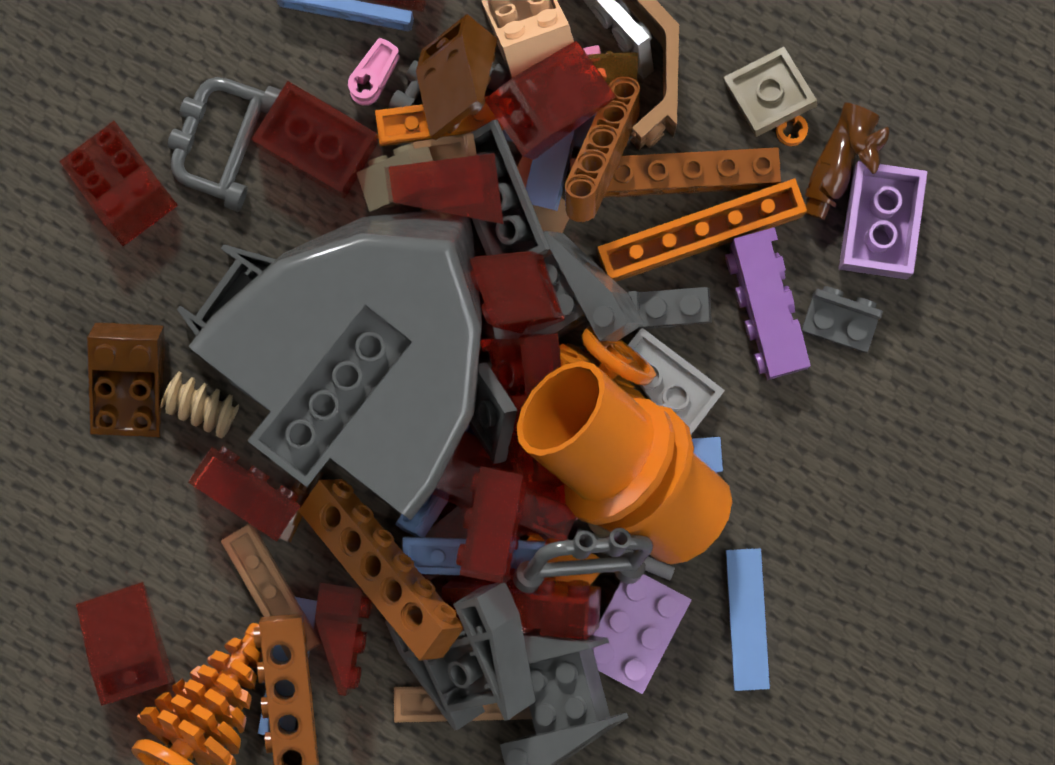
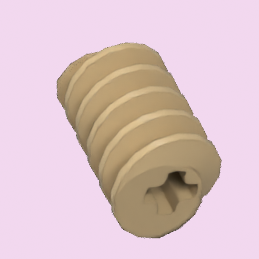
(199, 405)

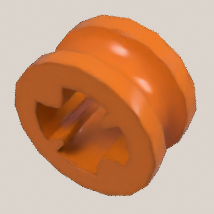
(801, 134)

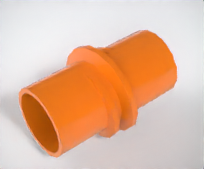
(624, 462)

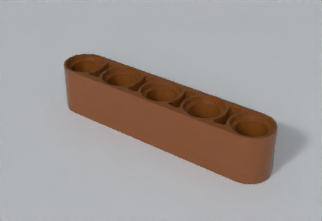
(602, 151)

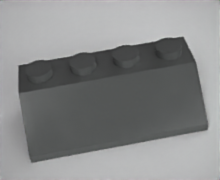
(520, 224)

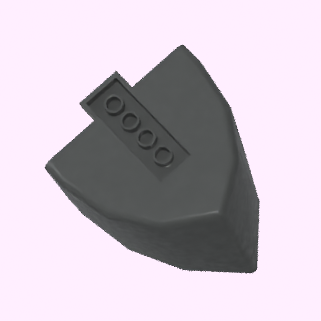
(360, 352)

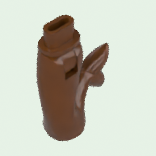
(834, 166)

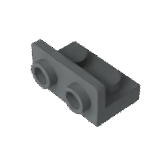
(841, 319)

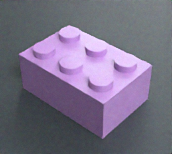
(883, 221)
(638, 629)

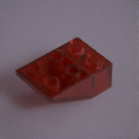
(550, 100)
(118, 183)
(516, 291)
(339, 623)
(123, 644)

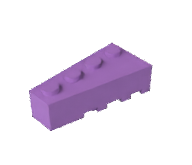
(767, 304)

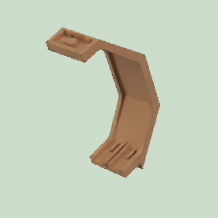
(666, 31)

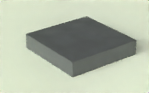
(493, 415)

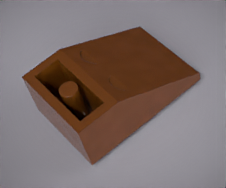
(455, 74)
(125, 379)

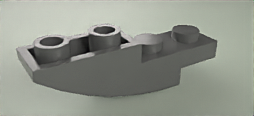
(669, 308)

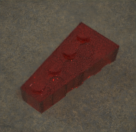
(520, 366)

